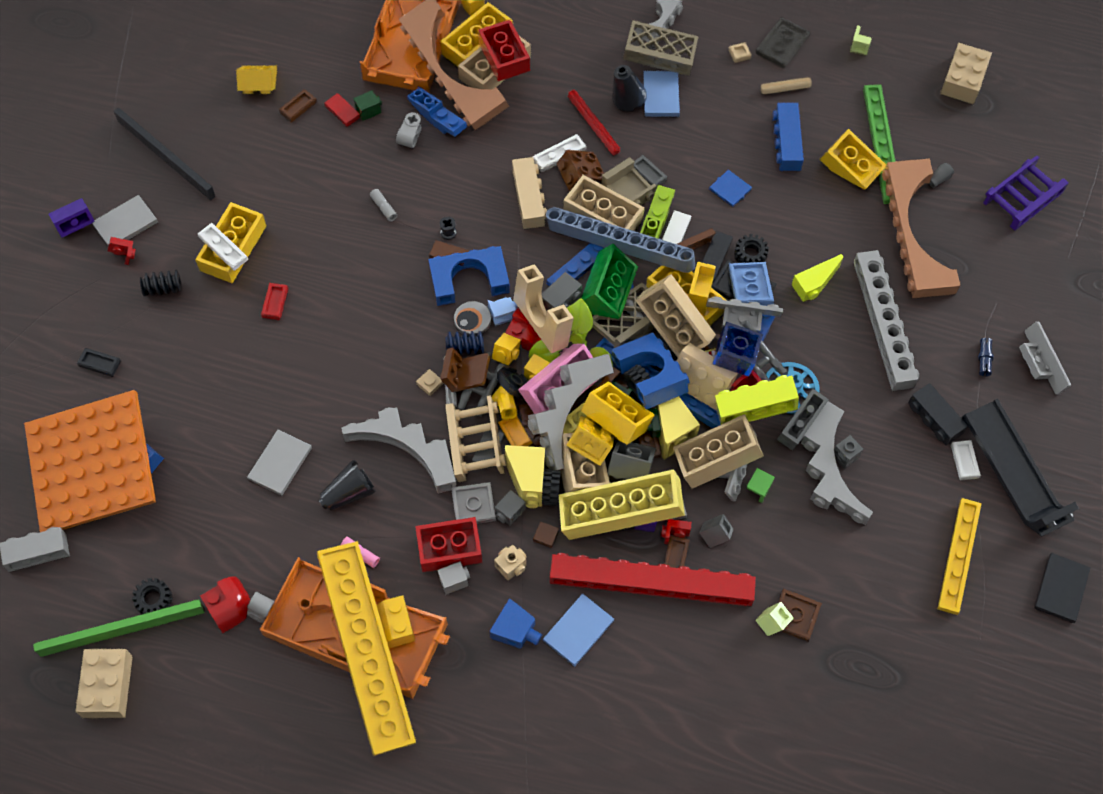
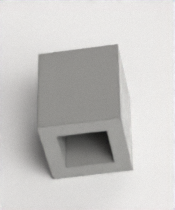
(453, 577)

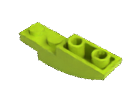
(658, 212)

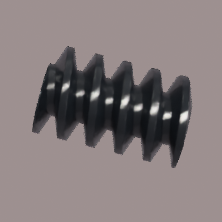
(160, 283)

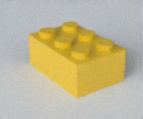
(617, 413)

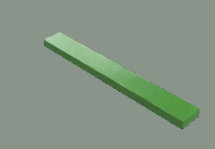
(879, 130)
(118, 628)

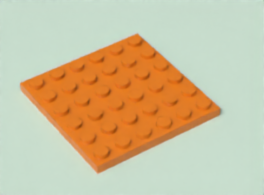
(89, 462)

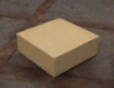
(740, 52)

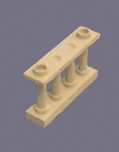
(459, 450)

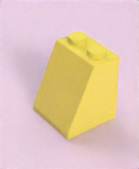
(676, 425)
(526, 470)

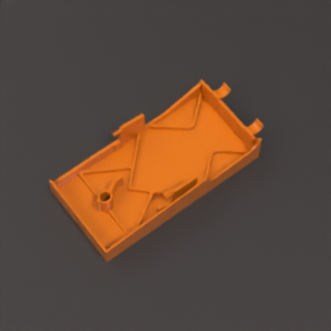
(391, 55)
(306, 622)

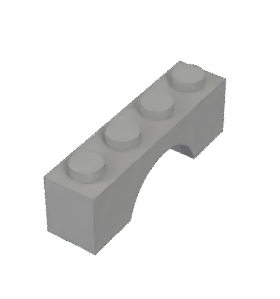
(667, 11)

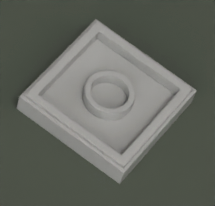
(474, 502)

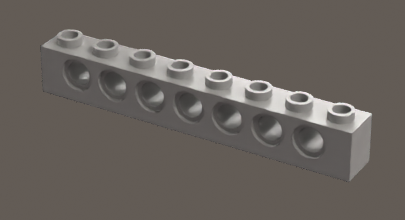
(898, 378)

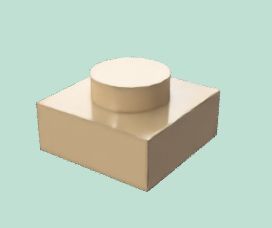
(429, 382)

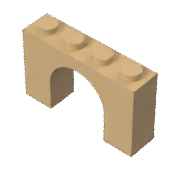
(551, 325)

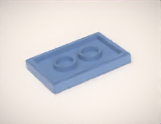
(661, 93)
(751, 283)
(578, 630)

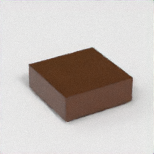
(546, 534)

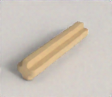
(786, 85)

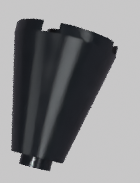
(627, 89)
(347, 487)

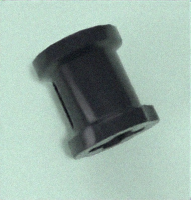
(448, 228)

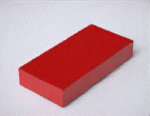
(342, 110)
(274, 301)

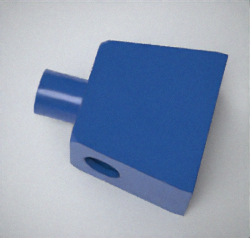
(514, 626)

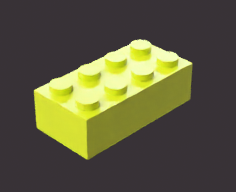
(759, 400)

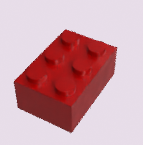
(504, 50)
(448, 543)

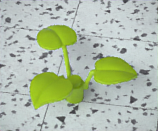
(581, 326)

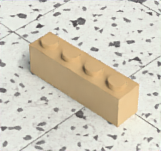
(528, 192)

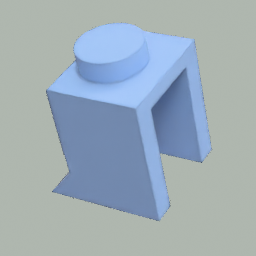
(502, 310)

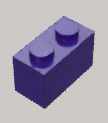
(71, 217)

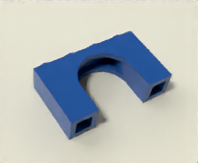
(487, 260)
(650, 351)

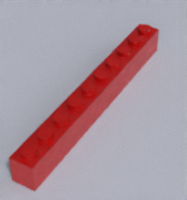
(652, 579)

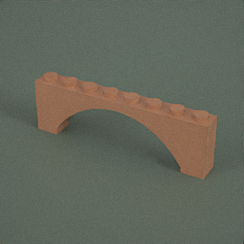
(476, 104)
(924, 274)

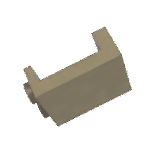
(629, 183)

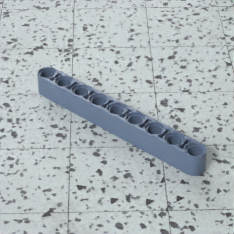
(628, 241)

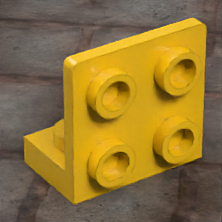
(591, 440)

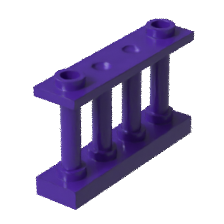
(1030, 208)

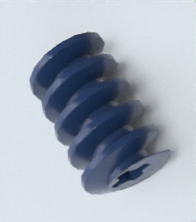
(465, 342)

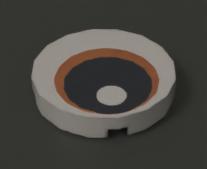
(472, 317)

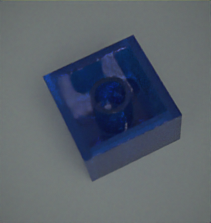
(737, 349)

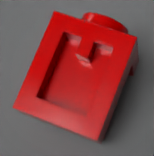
(121, 247)
(677, 528)

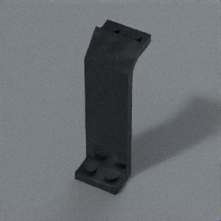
(1017, 470)

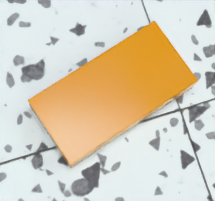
(515, 432)

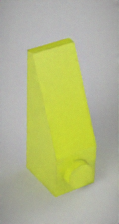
(812, 281)

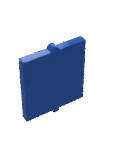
(730, 188)

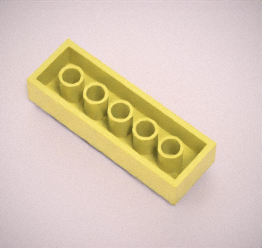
(621, 505)

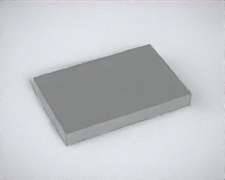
(125, 220)
(279, 462)

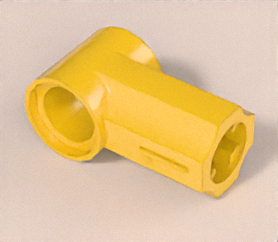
(506, 403)

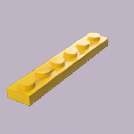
(959, 556)

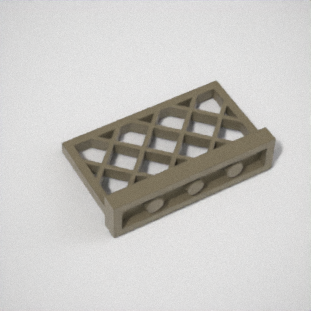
(658, 57)
(631, 333)

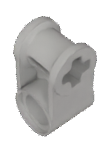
(409, 130)
(259, 607)

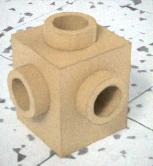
(510, 562)

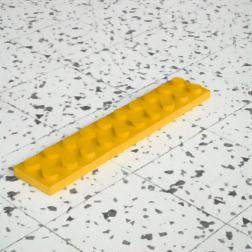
(366, 648)

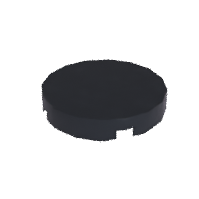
(511, 380)

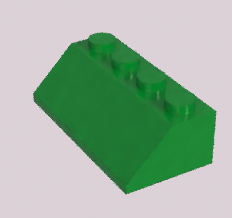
(609, 282)

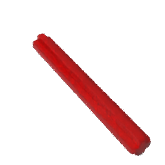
(593, 121)

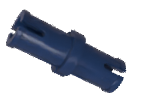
(985, 357)

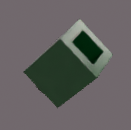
(368, 105)

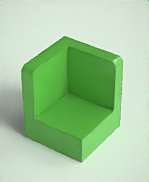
(760, 483)

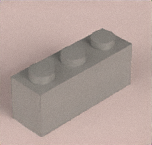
(34, 549)

